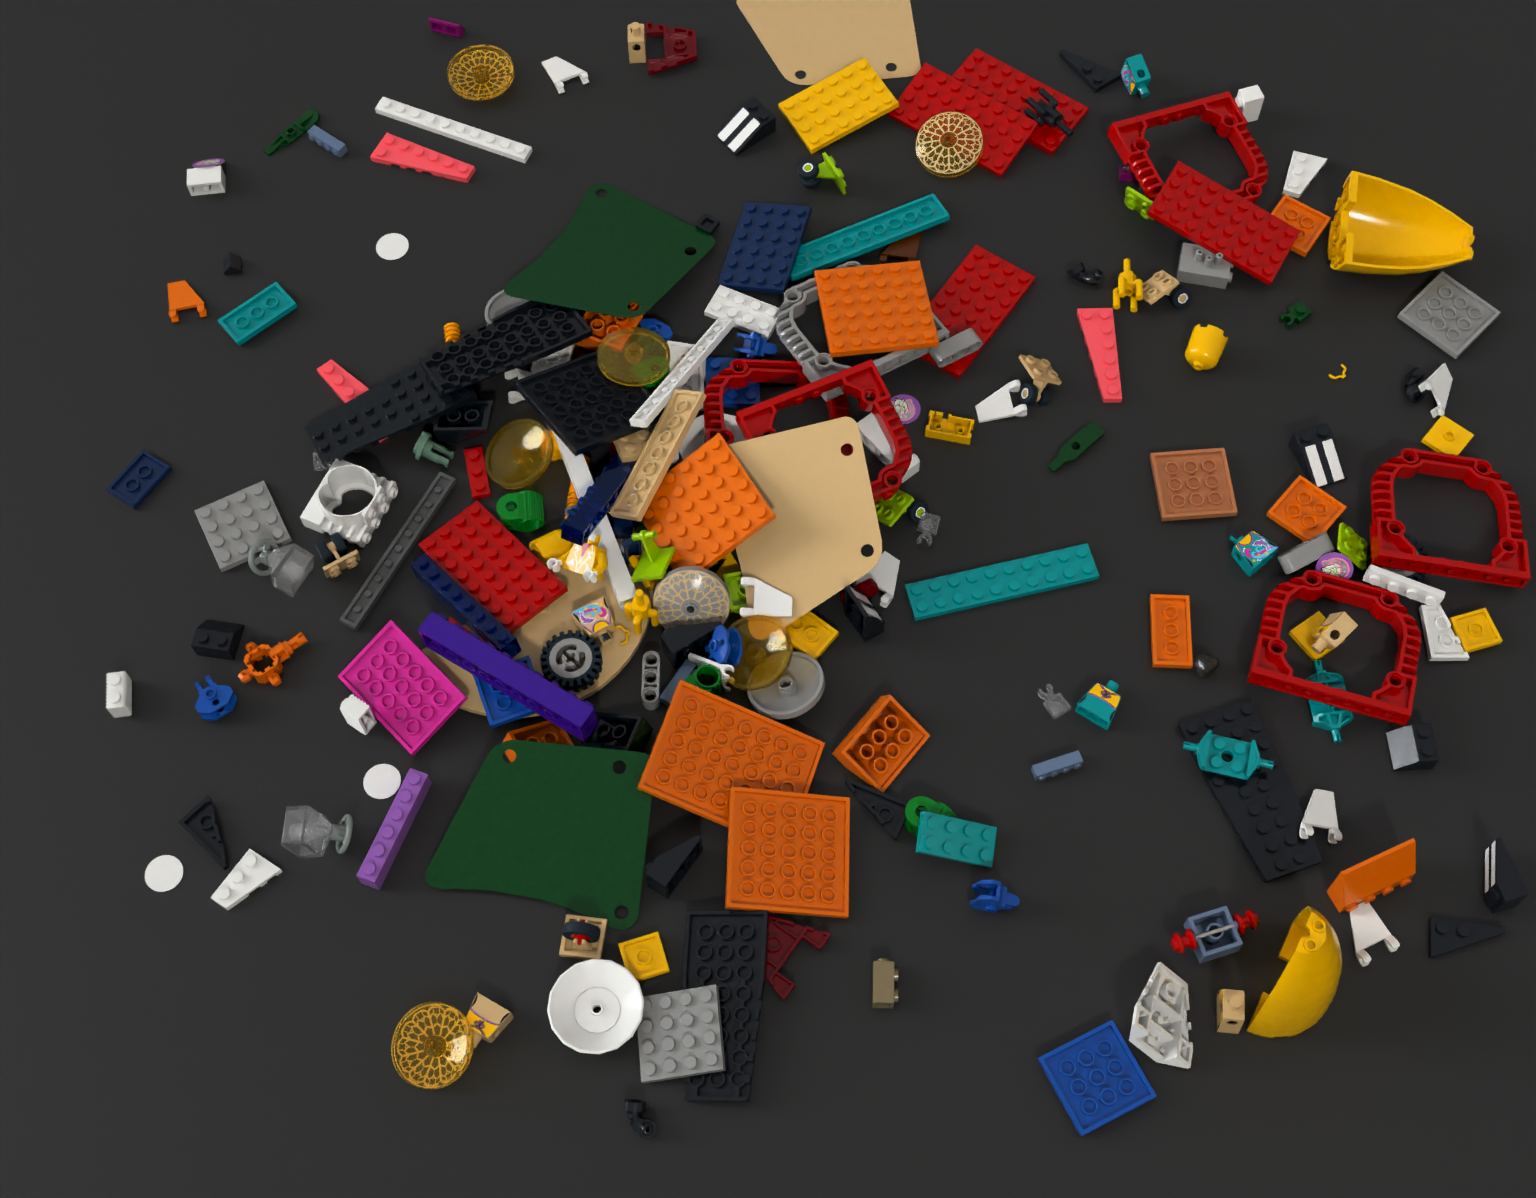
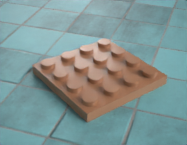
(1193, 484)

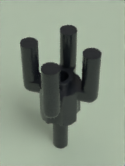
(1047, 113)

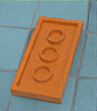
(1171, 631)

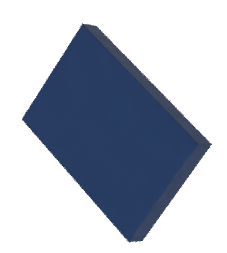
(139, 479)

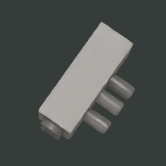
(1203, 267)

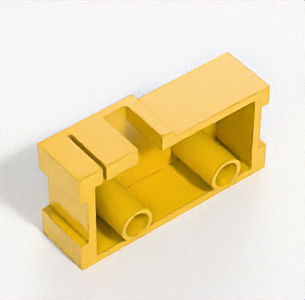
(951, 429)

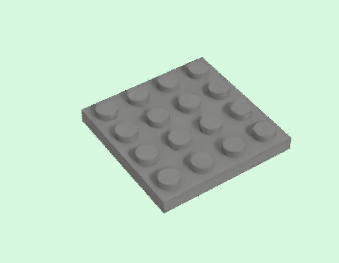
(1448, 315)
(239, 522)
(681, 1034)

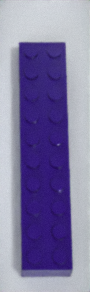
(509, 676)

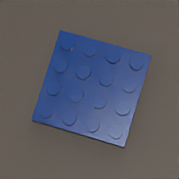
(1096, 1078)

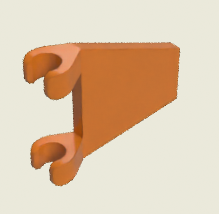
(183, 297)

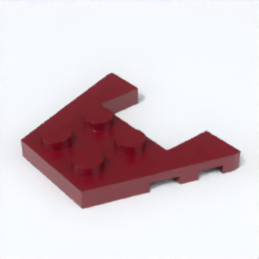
(678, 47)
(782, 941)

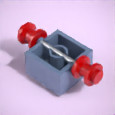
(1214, 933)

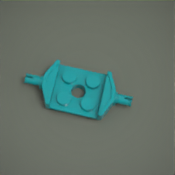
(1325, 715)
(1243, 754)

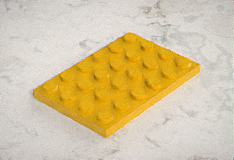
(838, 105)

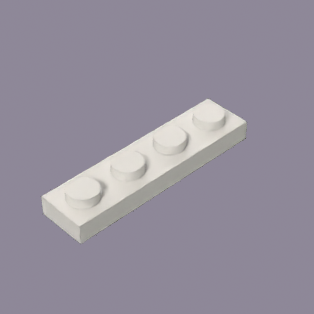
(1404, 586)

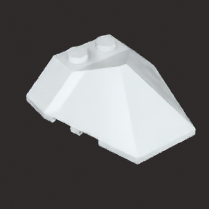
(1161, 1019)

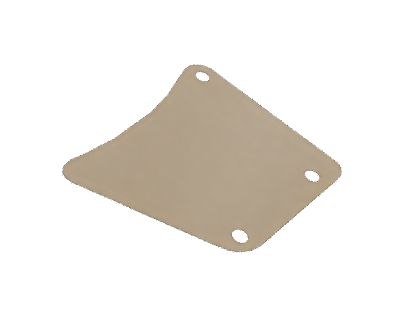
(834, 34)
(820, 512)

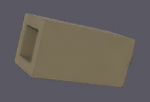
(883, 984)

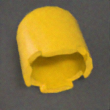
(1205, 347)
(550, 546)

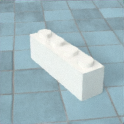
(877, 443)

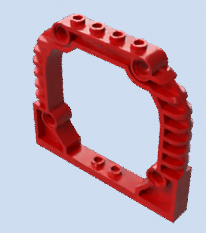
(1216, 110)
(762, 371)
(858, 381)
(1394, 551)
(1272, 670)

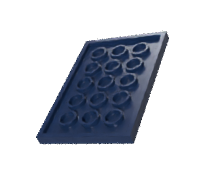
(765, 247)

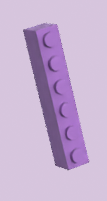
(394, 829)

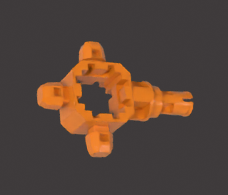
(278, 654)

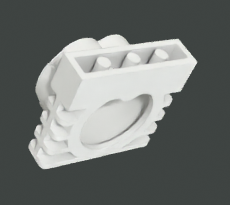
(342, 478)

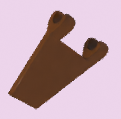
(903, 249)

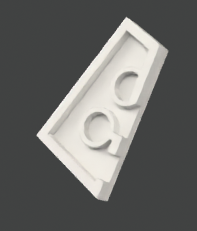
(1301, 171)
(1439, 637)
(244, 878)

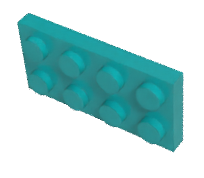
(257, 313)
(956, 839)

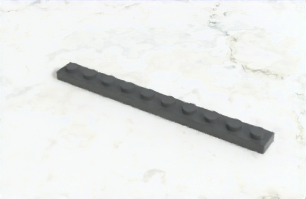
(397, 551)

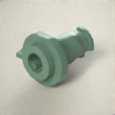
(425, 446)

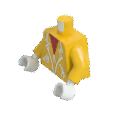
(584, 560)

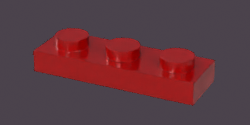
(477, 473)

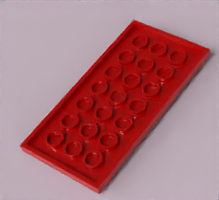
(1013, 89)
(936, 92)
(1223, 222)
(979, 298)
(493, 566)

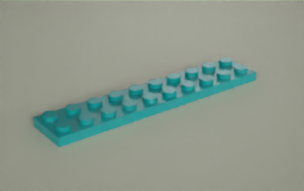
(868, 235)
(1001, 582)

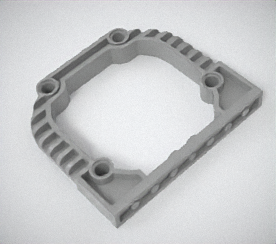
(820, 365)

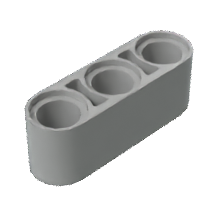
(956, 347)
(1305, 553)
(653, 688)

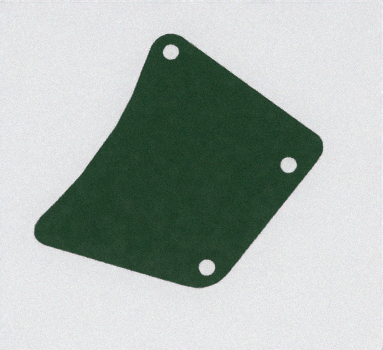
(612, 257)
(552, 829)

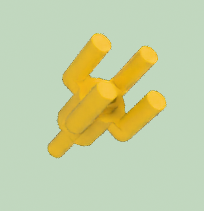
(1128, 286)
(640, 610)

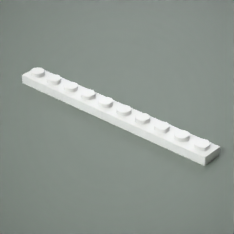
(454, 129)
(682, 372)

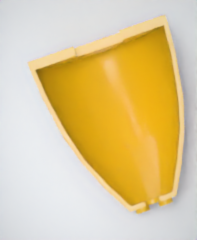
(1393, 230)
(1306, 982)

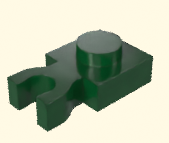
(1296, 313)

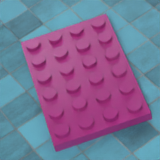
(402, 687)

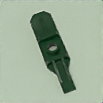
(299, 127)
(1082, 440)

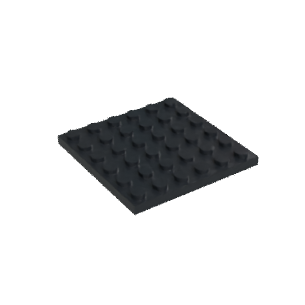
(583, 403)

